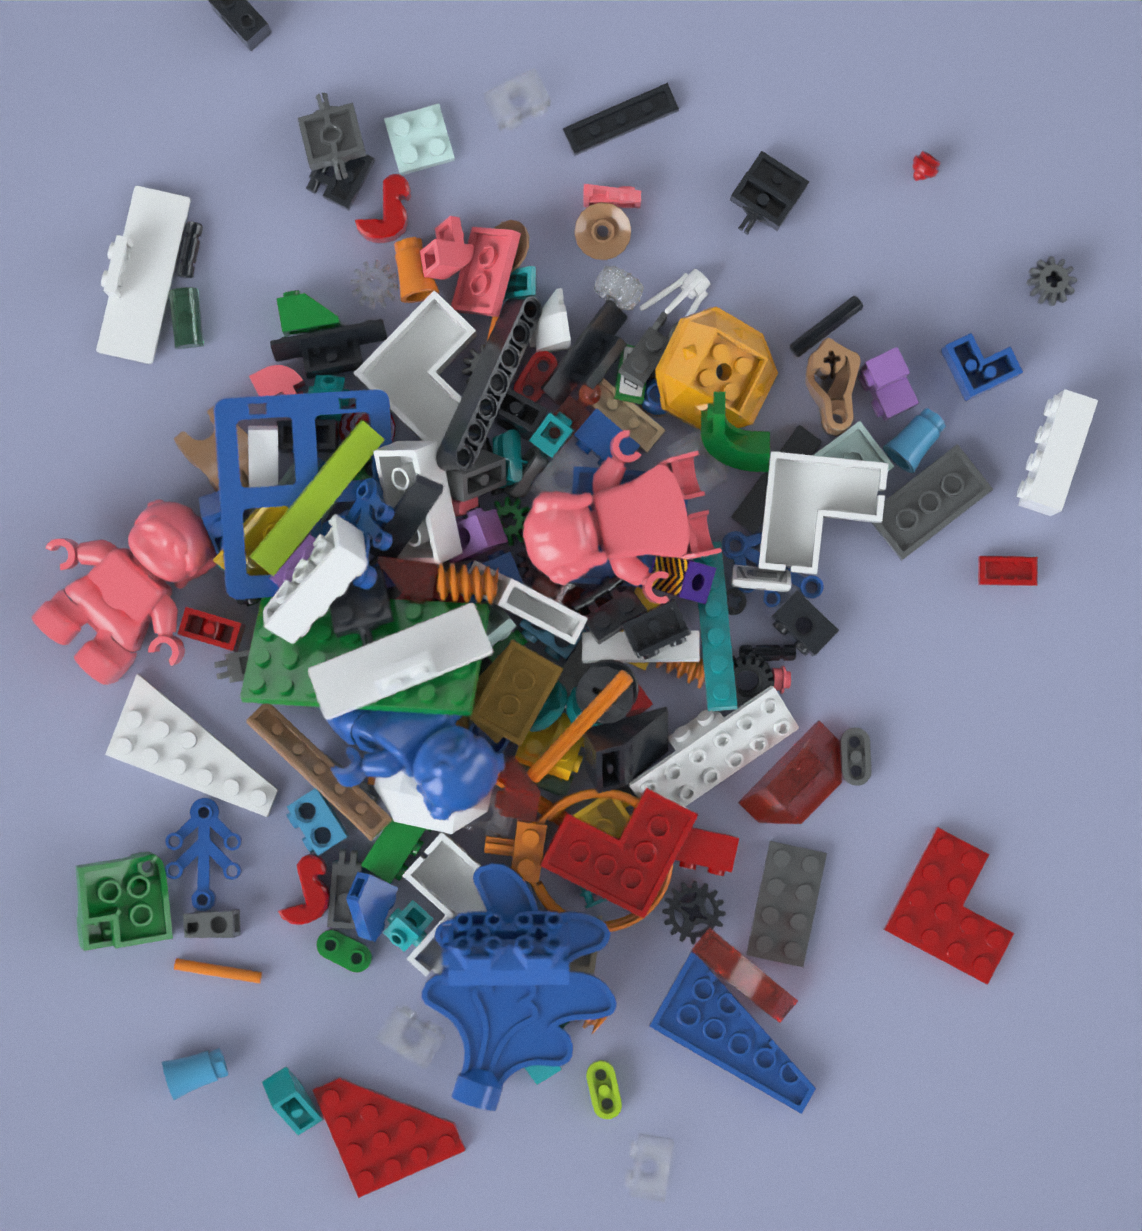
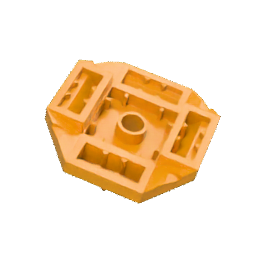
(690, 362)

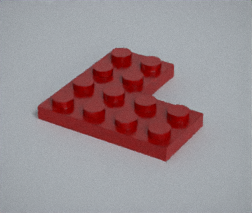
(626, 868)
(933, 912)

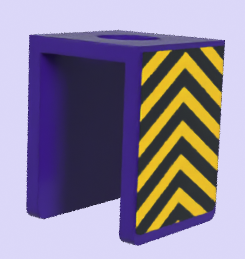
(685, 578)

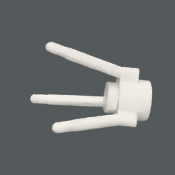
(692, 286)

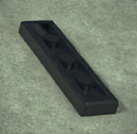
(620, 119)
(751, 510)
(409, 514)

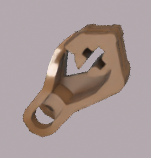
(839, 396)
(204, 456)

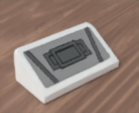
(760, 579)

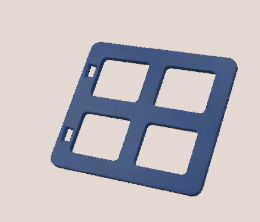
(235, 498)

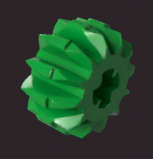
(506, 512)

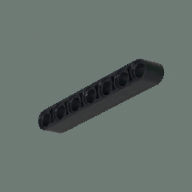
(488, 384)

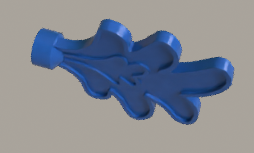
(517, 1024)

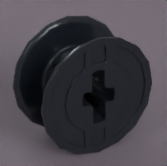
(596, 679)

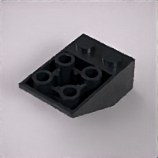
(625, 748)

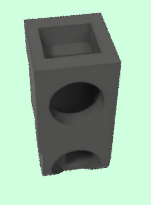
(212, 924)

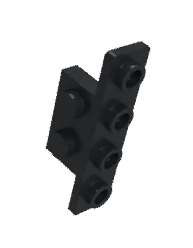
(331, 349)
(589, 355)

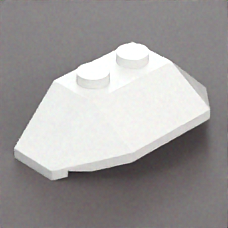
(407, 805)

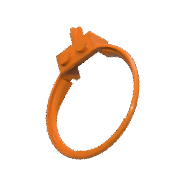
(529, 845)

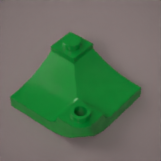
(123, 902)

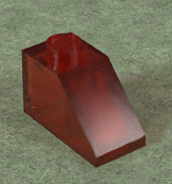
(412, 578)

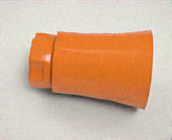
(413, 284)

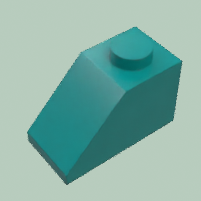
(291, 1101)

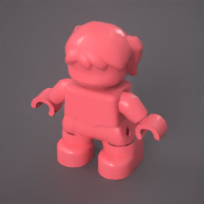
(624, 521)
(128, 589)

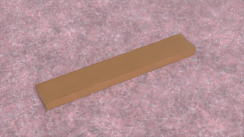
(316, 770)

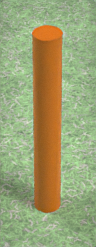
(218, 970)

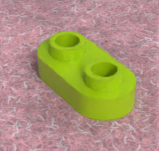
(604, 1089)

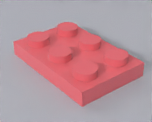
(486, 277)

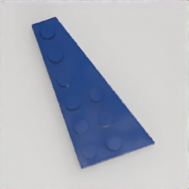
(717, 1027)

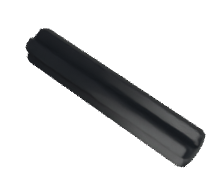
(826, 326)

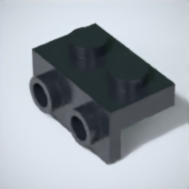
(656, 629)

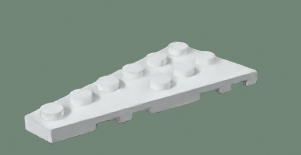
(175, 746)

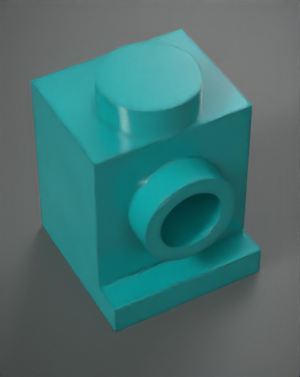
(542, 436)

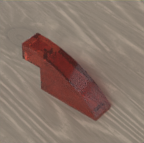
(744, 975)

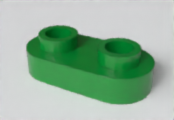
(344, 949)

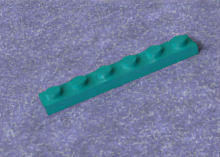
(717, 639)

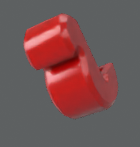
(394, 213)
(314, 890)

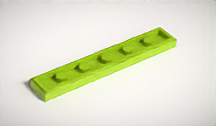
(317, 498)

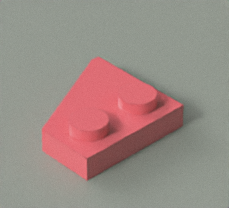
(621, 197)

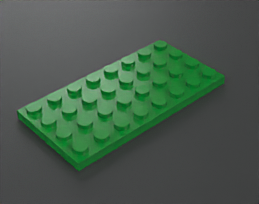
(280, 674)

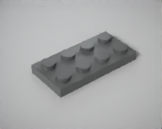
(931, 502)
(786, 904)

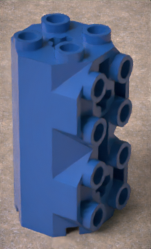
(494, 952)

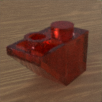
(519, 793)

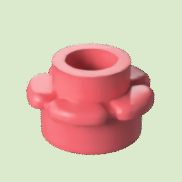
(781, 678)

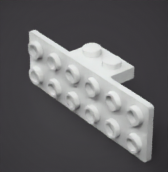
(142, 274)
(400, 661)
(717, 747)

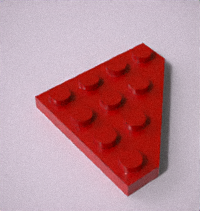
(382, 1136)

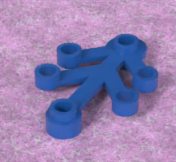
(369, 496)
(751, 554)
(204, 848)

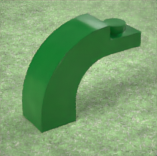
(732, 445)

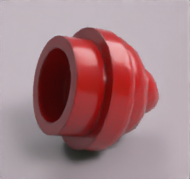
(925, 166)

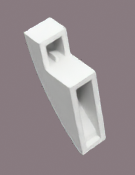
(536, 607)

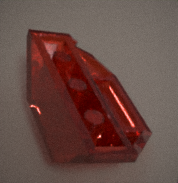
(797, 780)

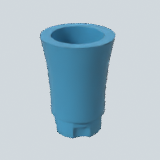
(915, 440)
(194, 1071)

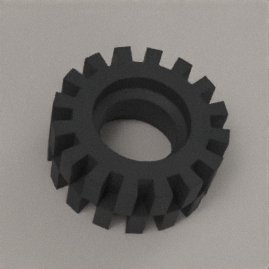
(760, 668)

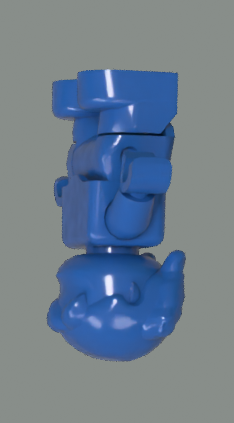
(445, 759)

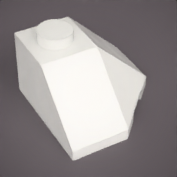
(552, 328)

